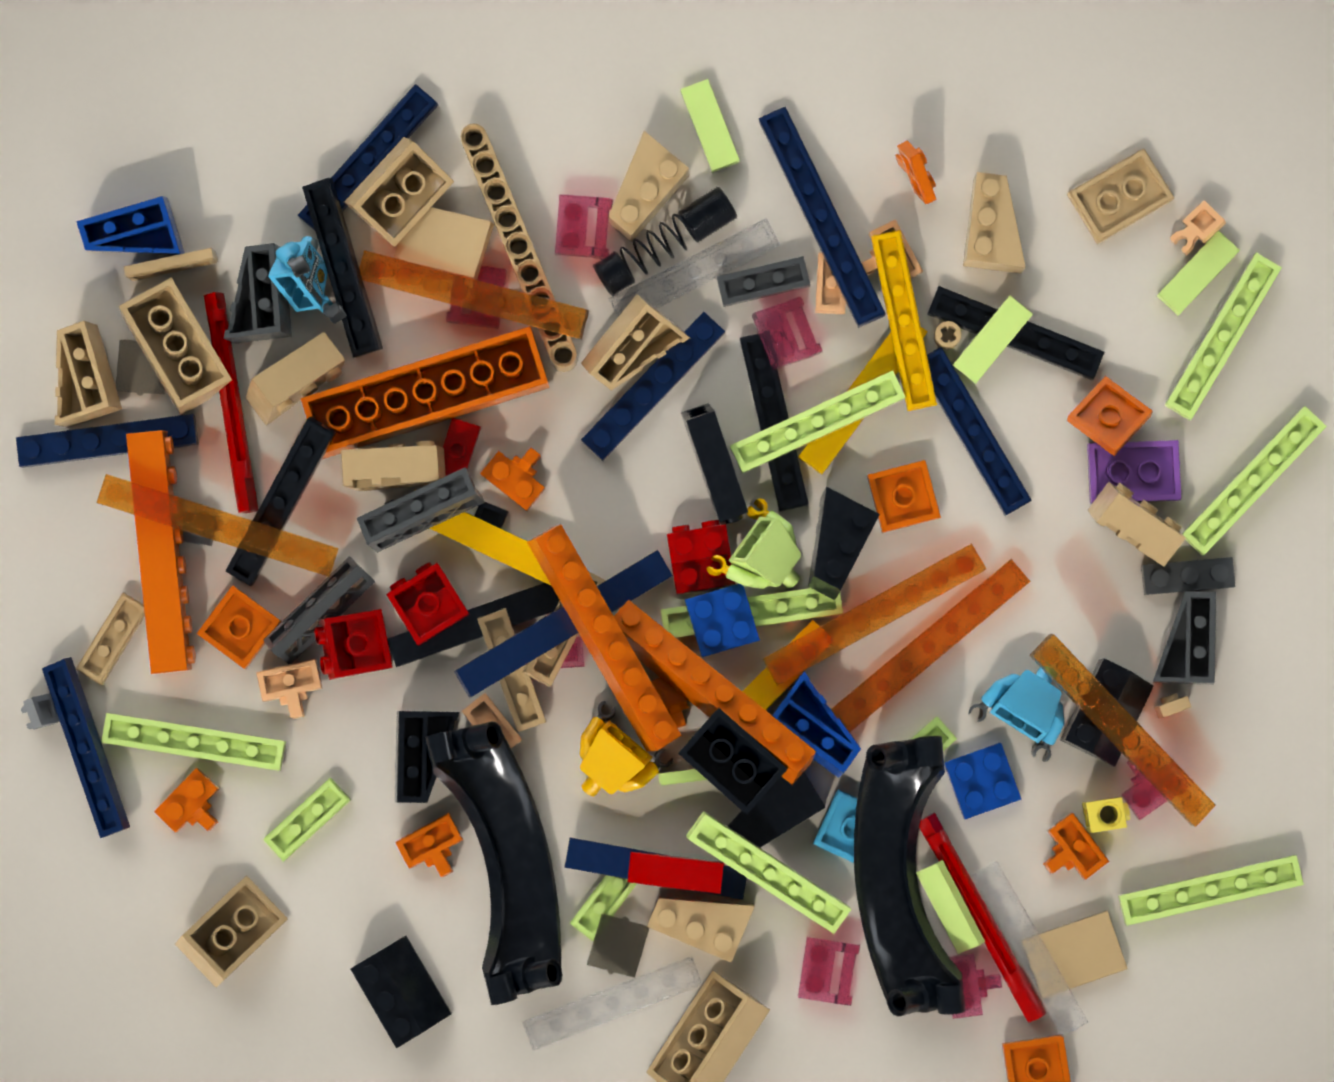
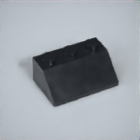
(1128, 690)
(732, 761)
(401, 991)

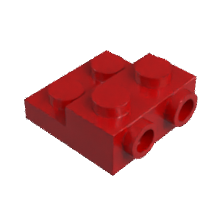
(693, 552)
(427, 603)
(353, 644)

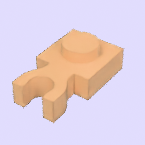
(1200, 224)

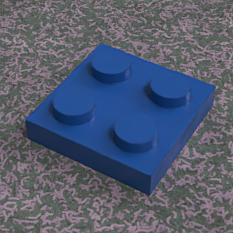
(722, 620)
(982, 781)

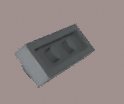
(763, 281)
(1188, 576)

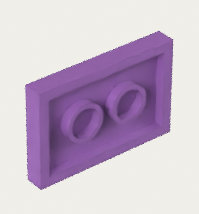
(1144, 467)

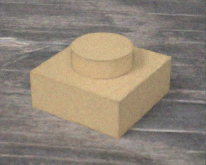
(1171, 705)

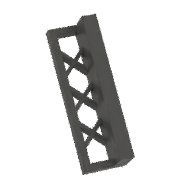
(420, 510)
(316, 607)

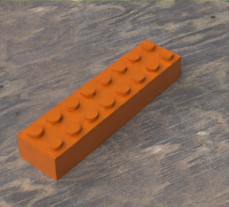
(429, 391)

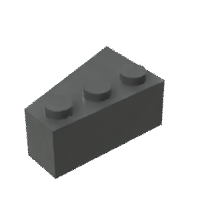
(259, 307)
(1191, 643)

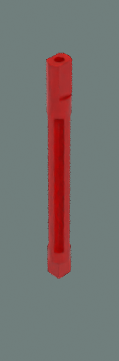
(231, 406)
(994, 939)

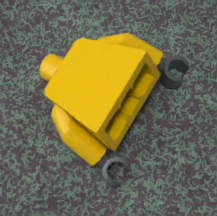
(614, 759)

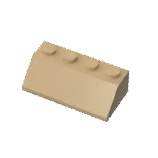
(175, 345)
(709, 1034)

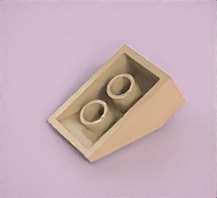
(231, 931)

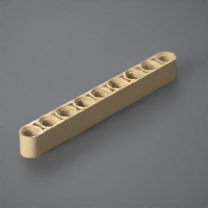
(513, 234)

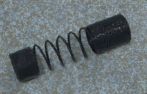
(700, 219)

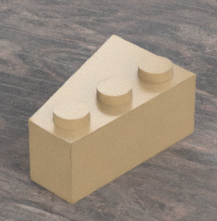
(646, 187)
(992, 227)
(631, 343)
(84, 376)
(294, 377)
(393, 466)
(1137, 523)
(702, 924)

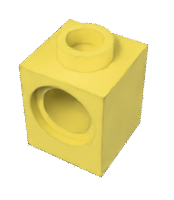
(1092, 814)

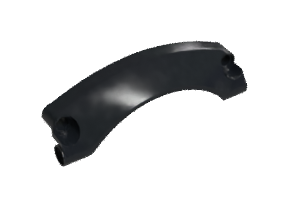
(525, 916)
(899, 938)

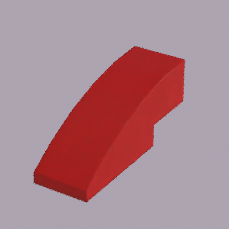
(675, 872)

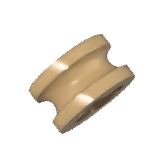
(956, 335)

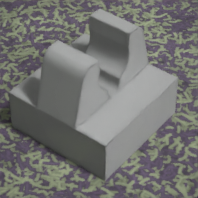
(40, 711)

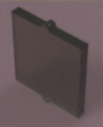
(135, 371)
(618, 945)

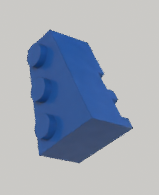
(133, 229)
(814, 722)

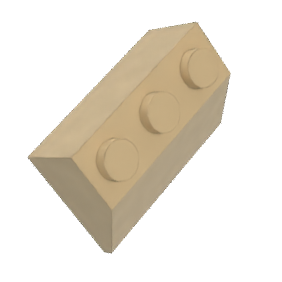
(399, 191)

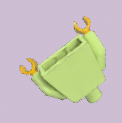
(765, 553)

